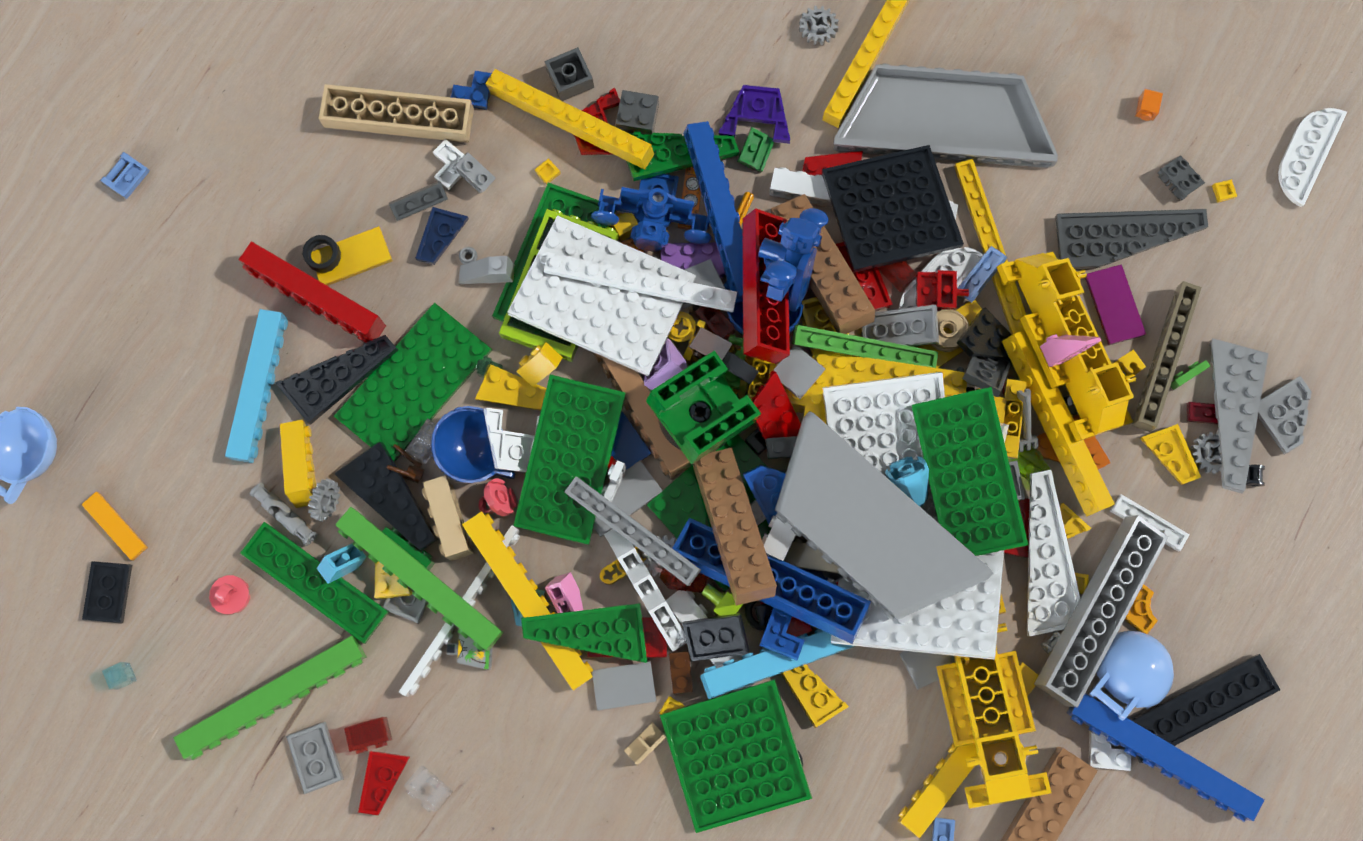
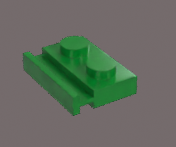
(756, 150)

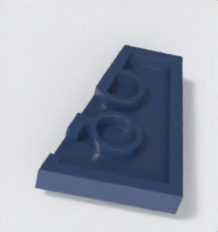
(438, 234)

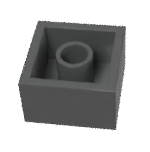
(569, 74)
(637, 112)

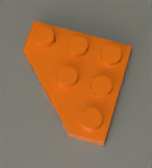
(1092, 444)

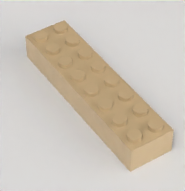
(396, 113)

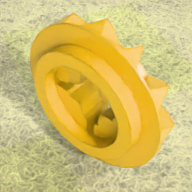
(685, 334)

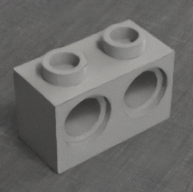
(474, 172)

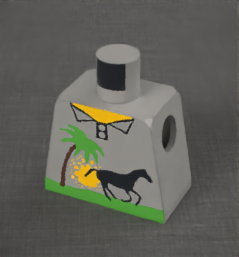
(469, 654)

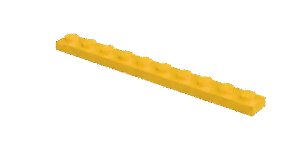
(988, 237)

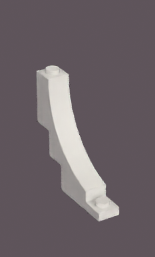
(647, 590)

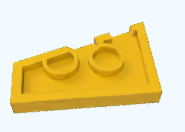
(1173, 453)

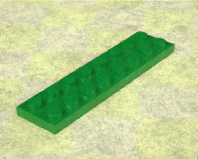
(299, 573)

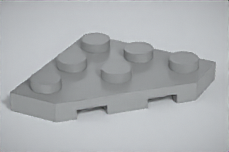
(1286, 414)

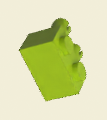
(723, 603)

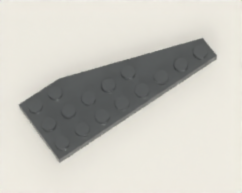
(1107, 237)

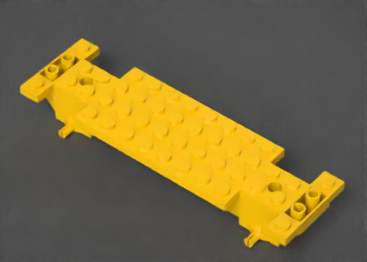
(850, 369)

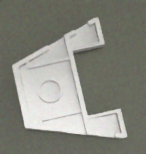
(509, 449)

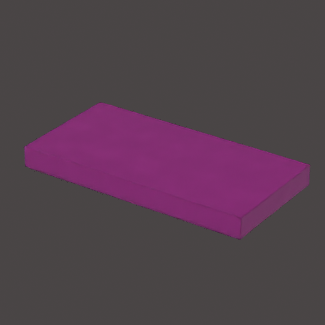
(1115, 305)

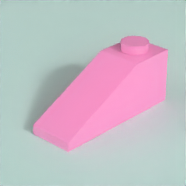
(1063, 348)
(564, 593)

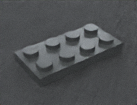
(987, 373)

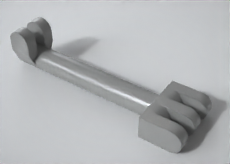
(1027, 438)

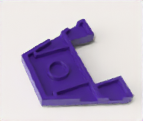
(759, 106)

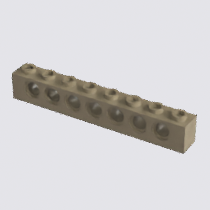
(1166, 356)

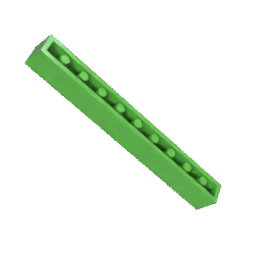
(418, 578)
(269, 698)

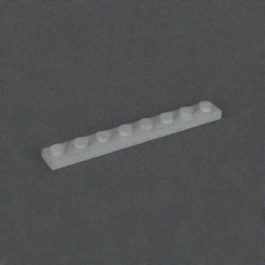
(632, 531)

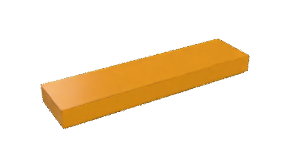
(114, 526)

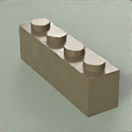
(805, 557)

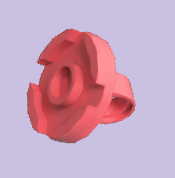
(498, 497)
(229, 595)

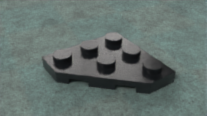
(985, 337)

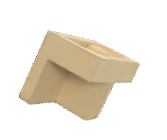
(645, 743)

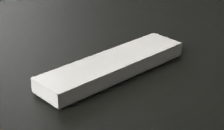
(1127, 507)

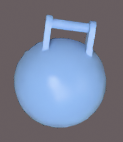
(26, 449)
(1135, 672)

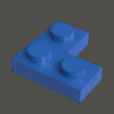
(477, 93)
(777, 639)

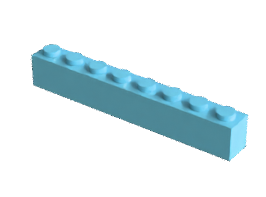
(256, 386)
(766, 664)

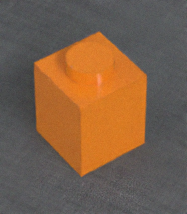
(1149, 105)

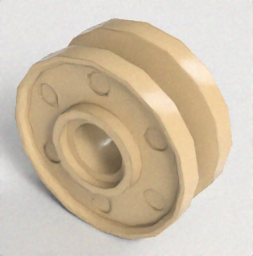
(956, 323)

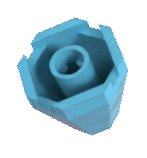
(911, 478)

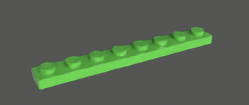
(862, 346)

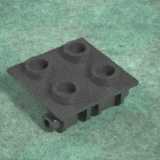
(1181, 176)

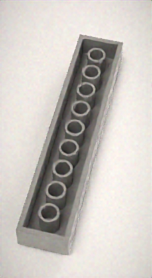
(1101, 611)

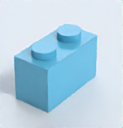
(341, 563)

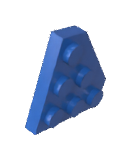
(766, 487)

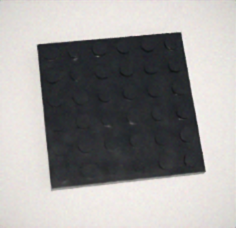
(892, 208)

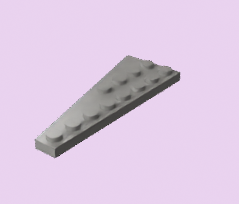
(1237, 397)

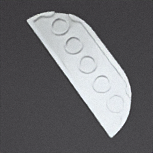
(1308, 152)
(957, 259)

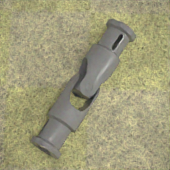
(285, 516)

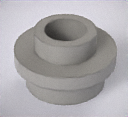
(465, 251)

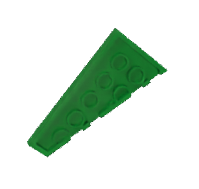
(673, 155)
(604, 631)

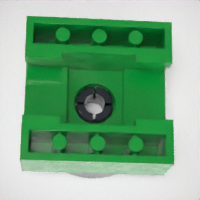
(703, 391)

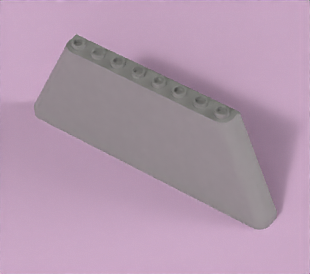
(952, 111)
(870, 526)

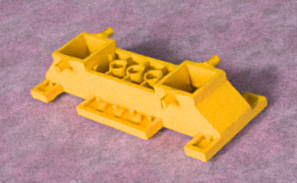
(1094, 384)
(991, 708)

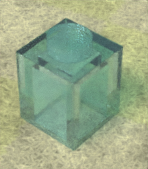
(119, 675)

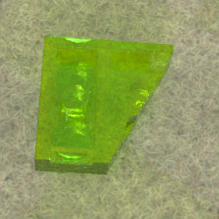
(1030, 462)

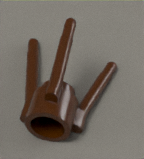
(414, 472)

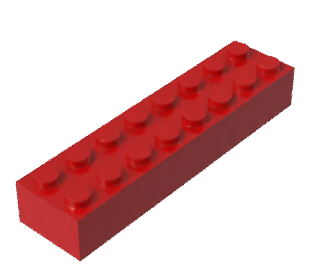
(312, 293)
(763, 317)

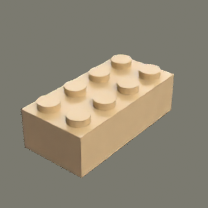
(447, 517)

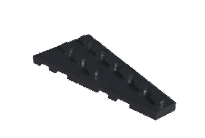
(329, 381)
(387, 494)

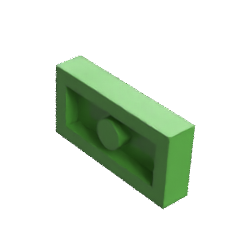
(1195, 369)

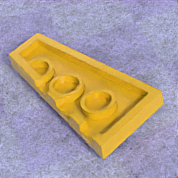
(509, 389)

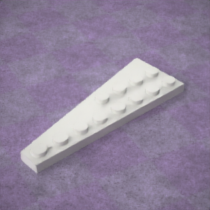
(1051, 574)

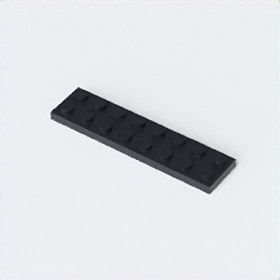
(1210, 702)

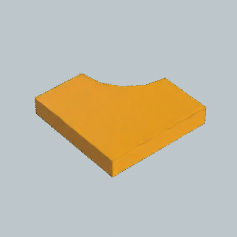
(1140, 613)

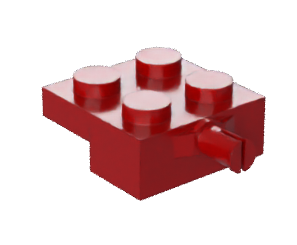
(938, 289)

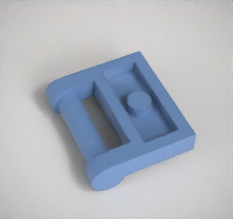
(129, 177)

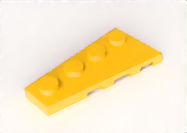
(813, 695)

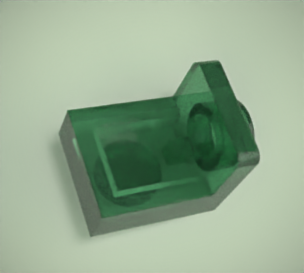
(484, 364)

